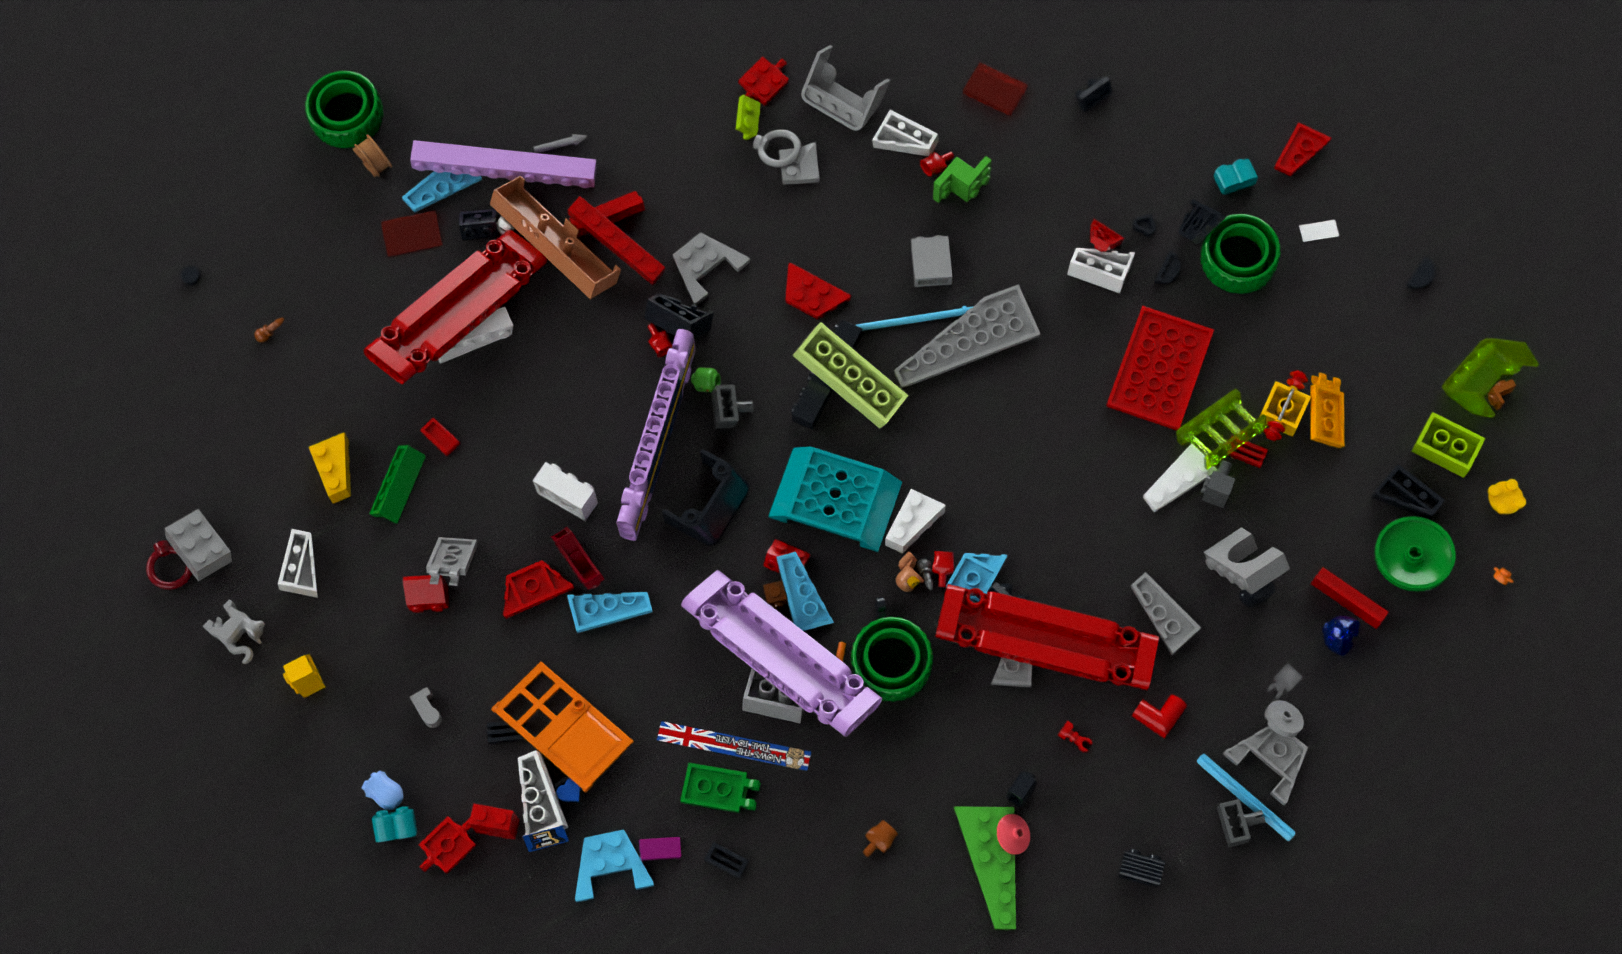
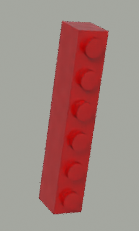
(616, 240)

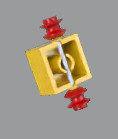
(1285, 406)

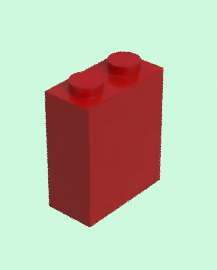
(494, 821)

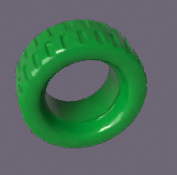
(350, 132)
(1235, 278)
(892, 688)

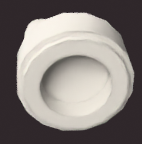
(504, 224)

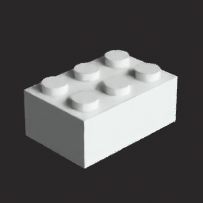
(565, 491)

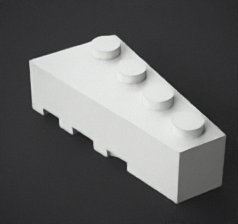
(494, 328)
(538, 795)

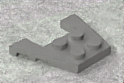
(702, 256)
(1278, 752)

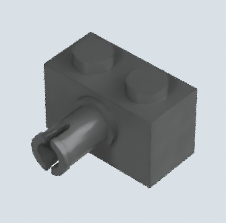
(726, 407)
(1218, 485)
(1236, 823)

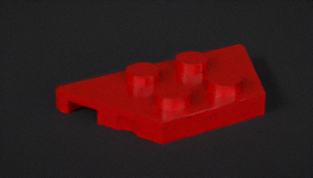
(812, 293)
(532, 587)

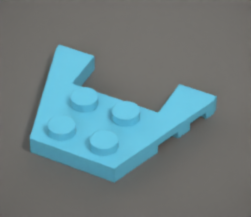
(607, 855)

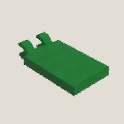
(718, 788)

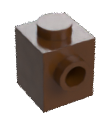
(775, 595)

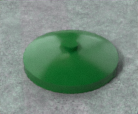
(1414, 553)

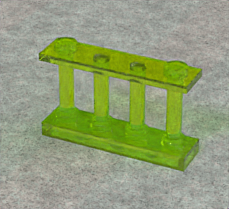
(1215, 413)

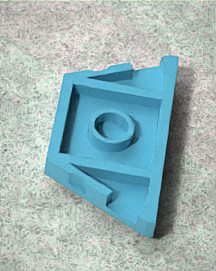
(977, 572)

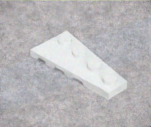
(1178, 478)

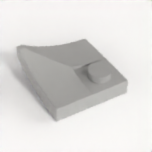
(803, 169)

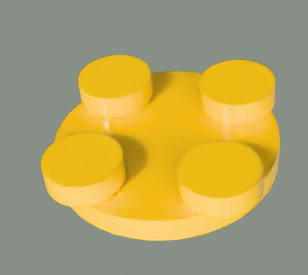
(1506, 497)

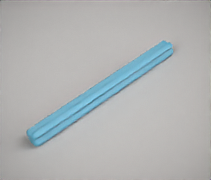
(1245, 796)

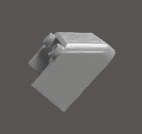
(836, 100)

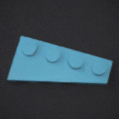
(437, 187)
(600, 610)

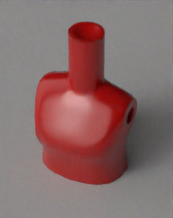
(935, 163)
(659, 341)
(943, 566)

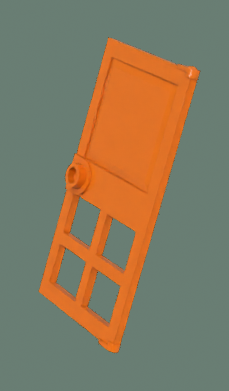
(577, 739)

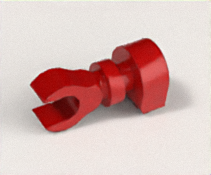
(1073, 736)

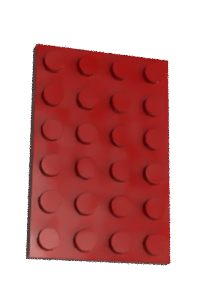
(1160, 368)

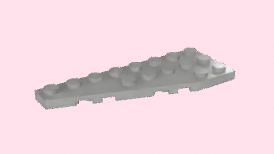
(985, 329)

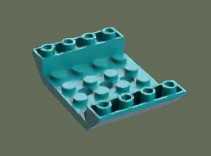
(860, 510)

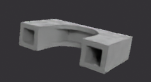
(1248, 575)

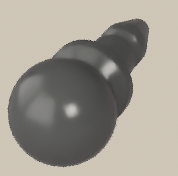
(924, 568)

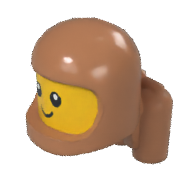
(908, 578)

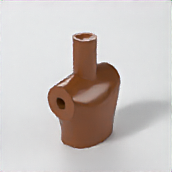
(880, 837)

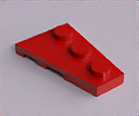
(1300, 148)

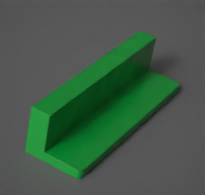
(398, 483)

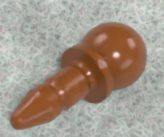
(263, 334)

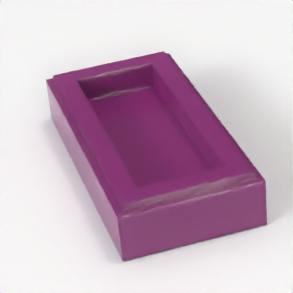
(660, 848)

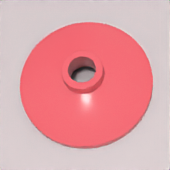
(1013, 834)

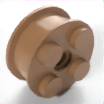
(372, 156)

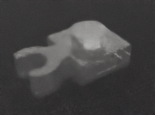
(1285, 679)

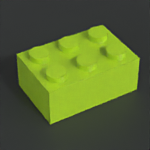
(1448, 444)

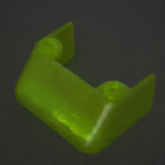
(1482, 370)

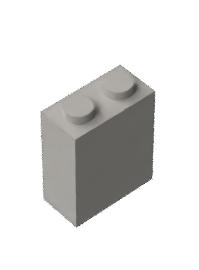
(931, 261)

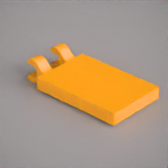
(1327, 411)

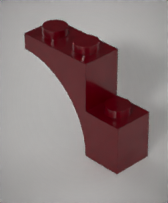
(577, 558)

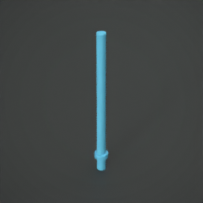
(914, 319)

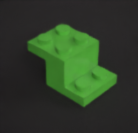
(962, 179)

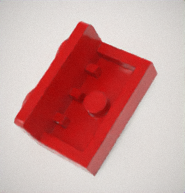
(780, 548)

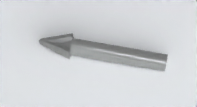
(575, 139)

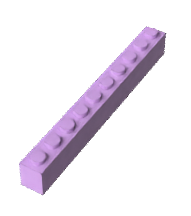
(503, 164)

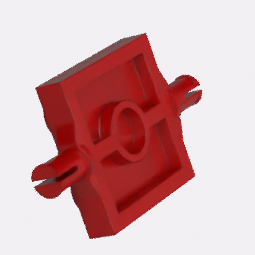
(764, 80)
(447, 845)

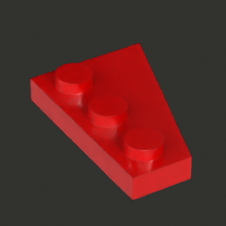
(1103, 237)

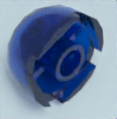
(1339, 634)

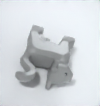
(234, 628)

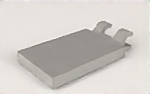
(450, 558)

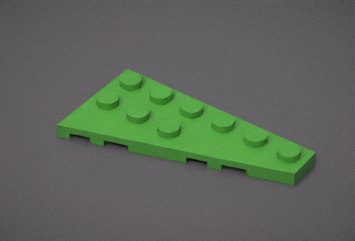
(990, 861)

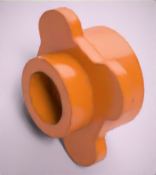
(1502, 575)

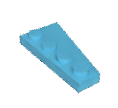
(802, 597)

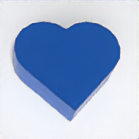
(569, 792)

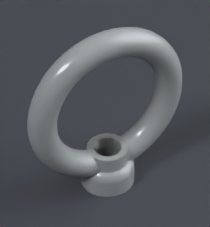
(761, 144)

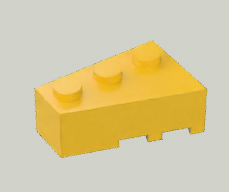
(333, 466)
(303, 676)

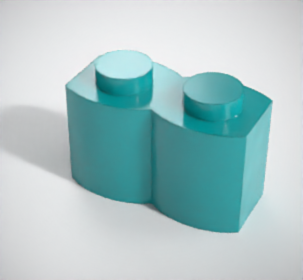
(1235, 176)
(394, 824)

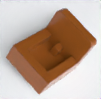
(1501, 388)

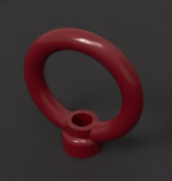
(163, 549)

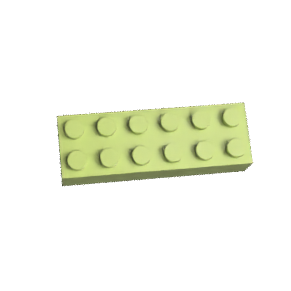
(850, 375)

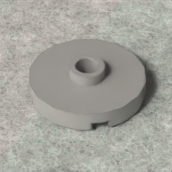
(1284, 718)

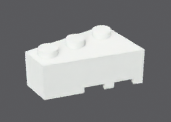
(905, 136)
(1101, 268)
(912, 520)
(298, 565)

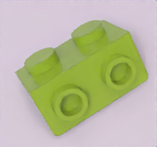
(748, 116)

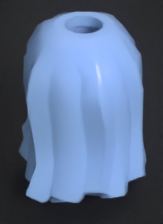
(383, 790)

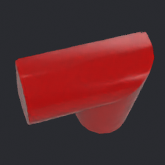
(1160, 720)

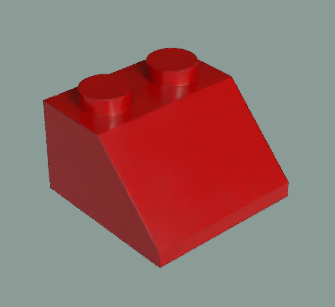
(423, 596)

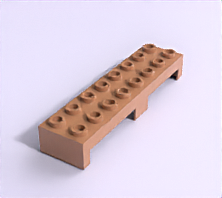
(553, 239)

